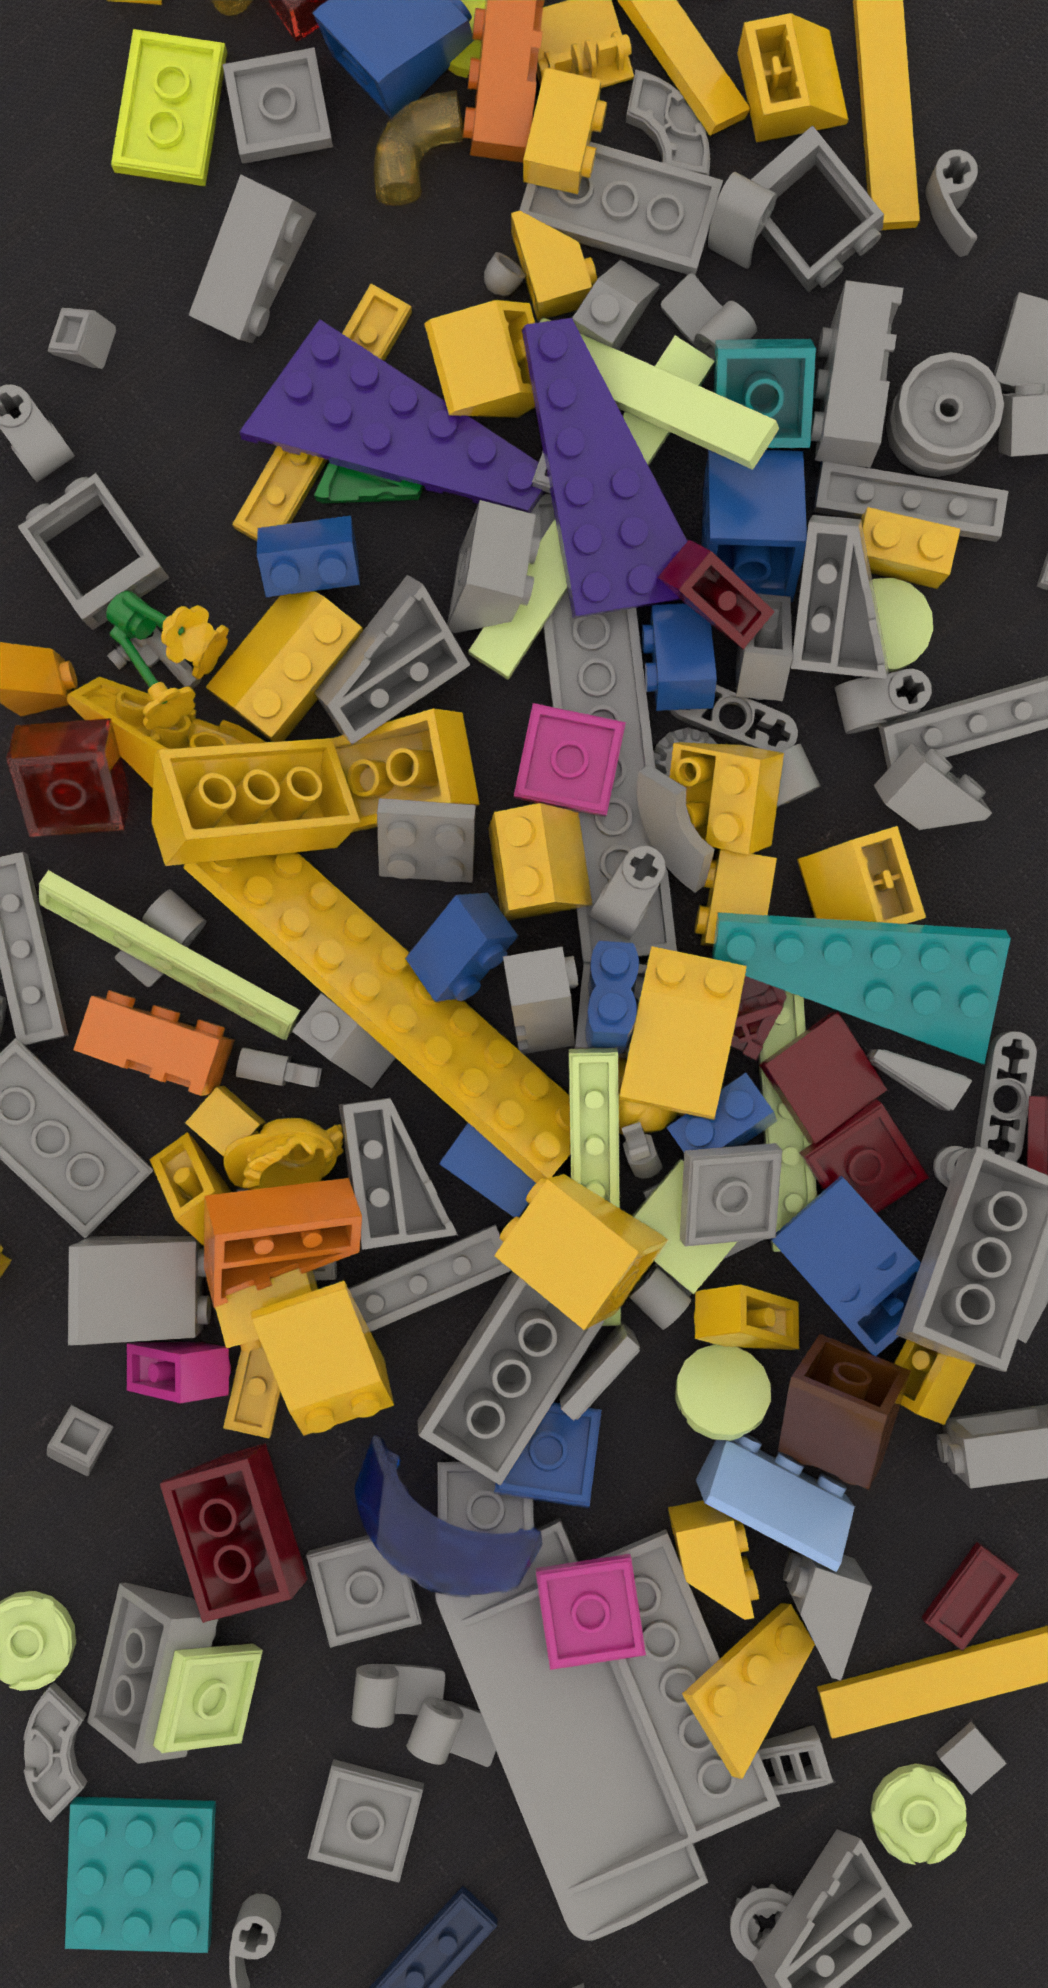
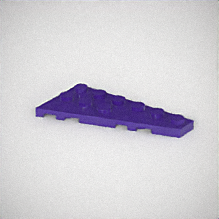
(377, 421)
(604, 498)

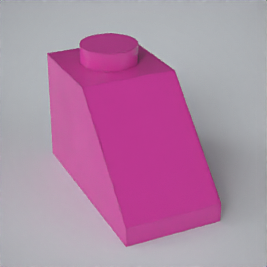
(178, 1370)

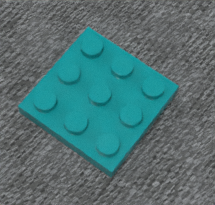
(140, 1874)

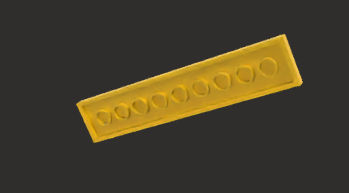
(375, 986)

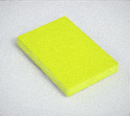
(169, 107)

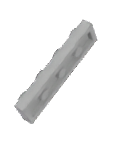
(851, 489)
(970, 722)
(26, 956)
(429, 1278)

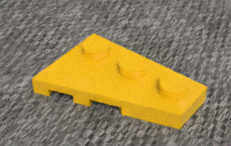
(749, 1685)

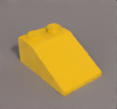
(409, 760)
(682, 1032)
(323, 1358)

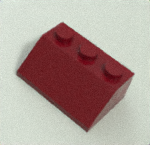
(234, 1533)

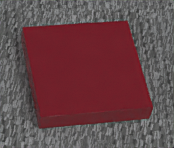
(823, 1077)
(868, 1156)

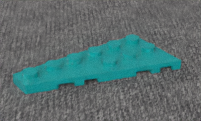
(903, 977)

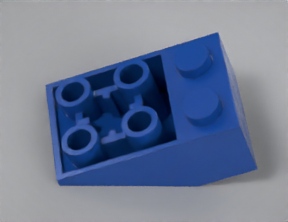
(852, 1262)

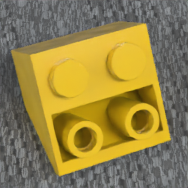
(790, 77)
(483, 359)
(729, 792)
(863, 881)
(711, 1557)

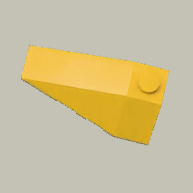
(136, 743)

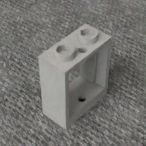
(784, 171)
(51, 519)
(996, 1446)

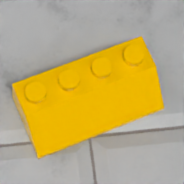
(250, 800)

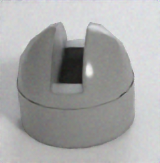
(502, 275)

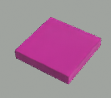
(569, 760)
(590, 1611)

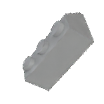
(137, 1664)

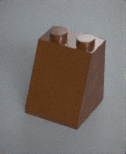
(842, 1410)

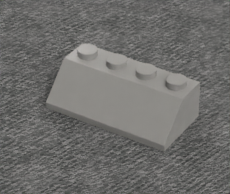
(980, 1261)
(504, 1380)

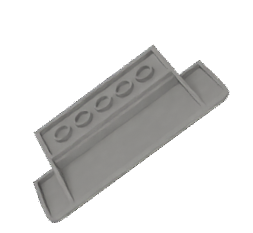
(608, 1750)

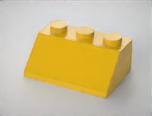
(284, 662)

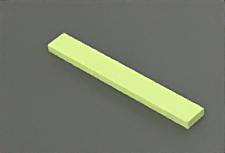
(505, 644)

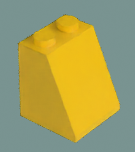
(538, 861)
(578, 1249)

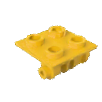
(584, 41)

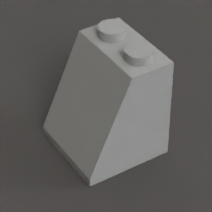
(136, 1289)

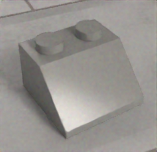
(493, 568)
(829, 1605)

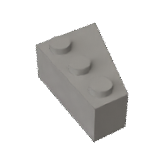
(250, 260)
(855, 374)
(837, 604)
(391, 663)
(542, 998)
(389, 1178)
(833, 1922)

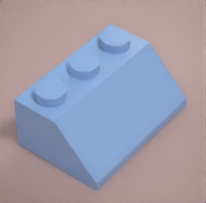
(778, 1498)

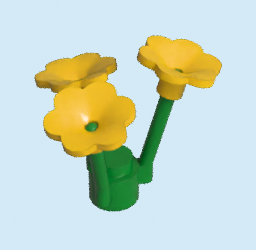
(186, 637)

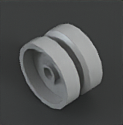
(944, 414)

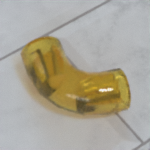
(405, 141)

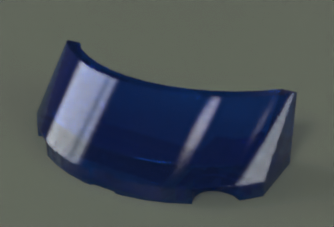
(430, 1549)

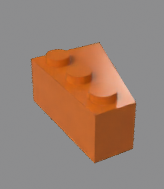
(504, 78)
(154, 1042)
(277, 1231)

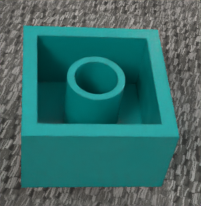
(772, 380)

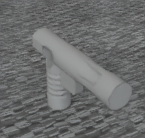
(152, 651)

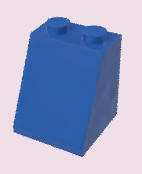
(394, 44)
(757, 519)

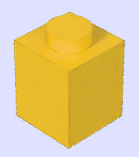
(224, 1119)

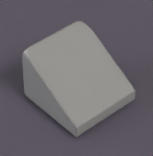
(82, 337)
(79, 1440)

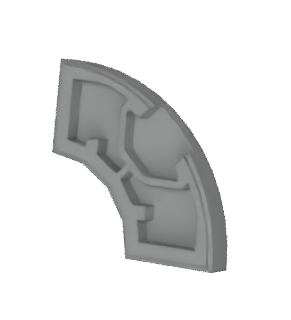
(669, 122)
(670, 829)
(50, 1753)

